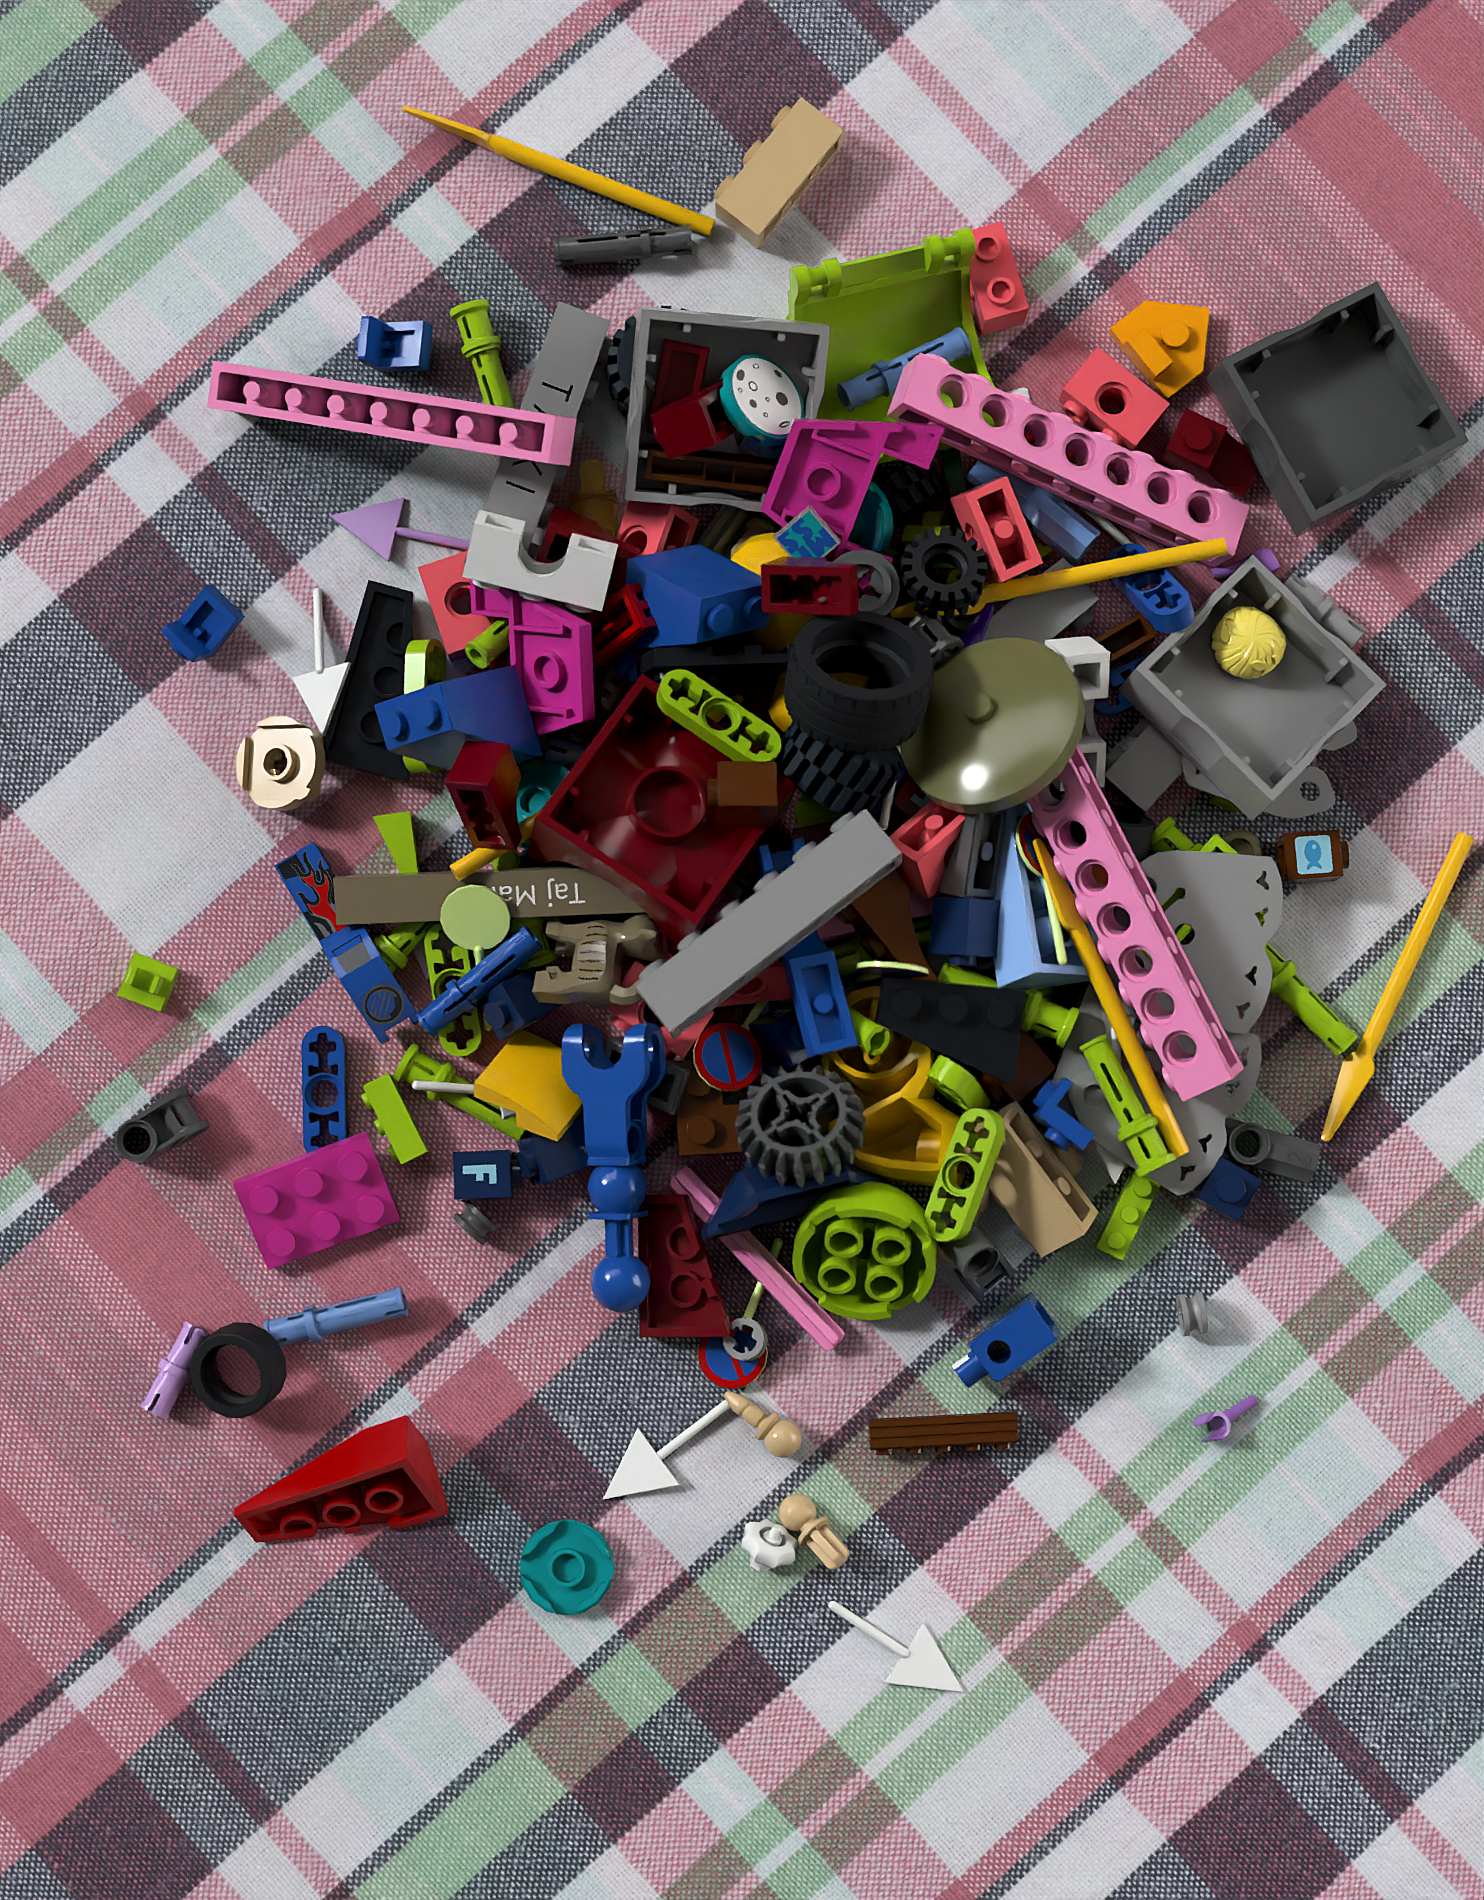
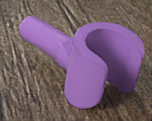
(1264, 555)
(1221, 1421)

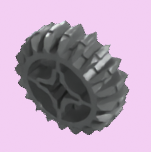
(795, 1140)

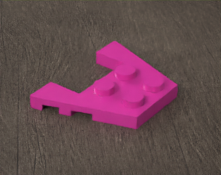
(832, 467)
(549, 653)

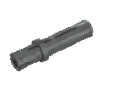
(619, 246)

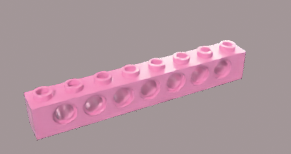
(392, 413)
(1046, 465)
(1148, 930)

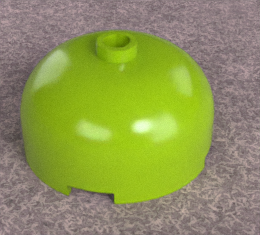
(865, 1250)

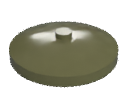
(996, 726)

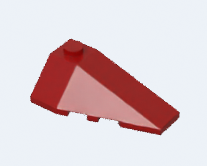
(365, 1480)

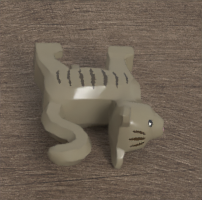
(597, 960)

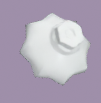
(768, 1545)

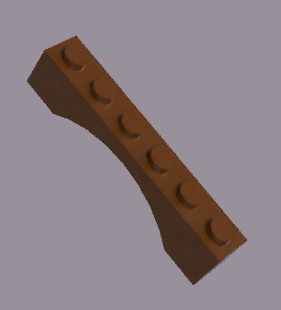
(888, 935)

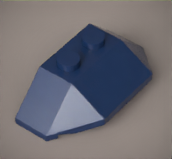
(760, 1202)

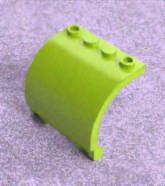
(883, 310)

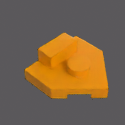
(1164, 343)

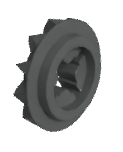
(883, 580)

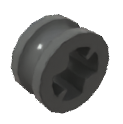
(475, 1222)

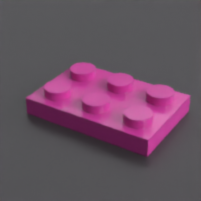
(317, 1200)

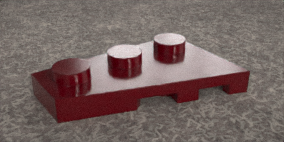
(683, 1285)

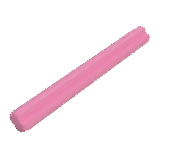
(763, 1266)

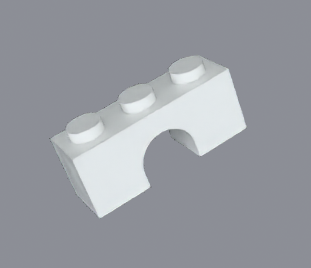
(499, 559)
(1091, 667)

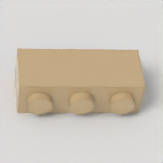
(777, 171)
(1035, 1185)

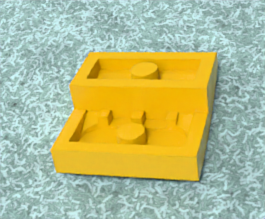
(530, 1082)

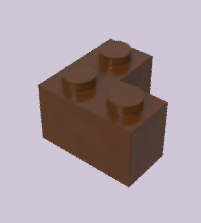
(703, 1121)

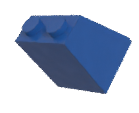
(695, 596)
(476, 707)

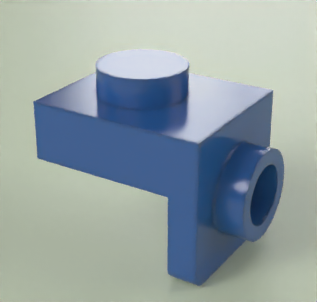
(394, 345)
(203, 625)
(1062, 1128)

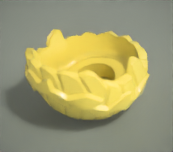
(1248, 642)

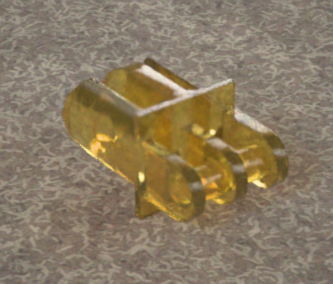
(594, 500)

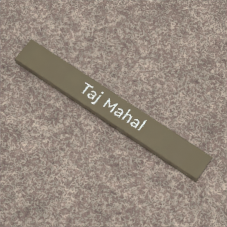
(525, 890)

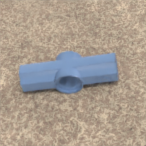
(1044, 514)

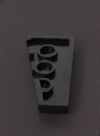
(374, 676)

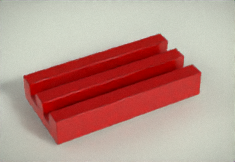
(635, 613)

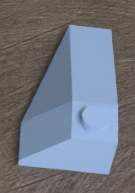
(1025, 934)

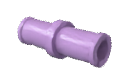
(174, 1372)

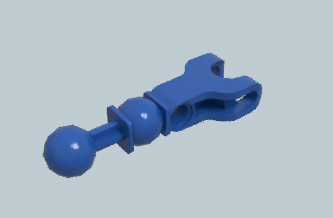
(615, 1143)

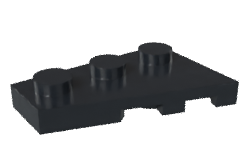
(957, 1019)

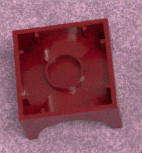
(643, 819)

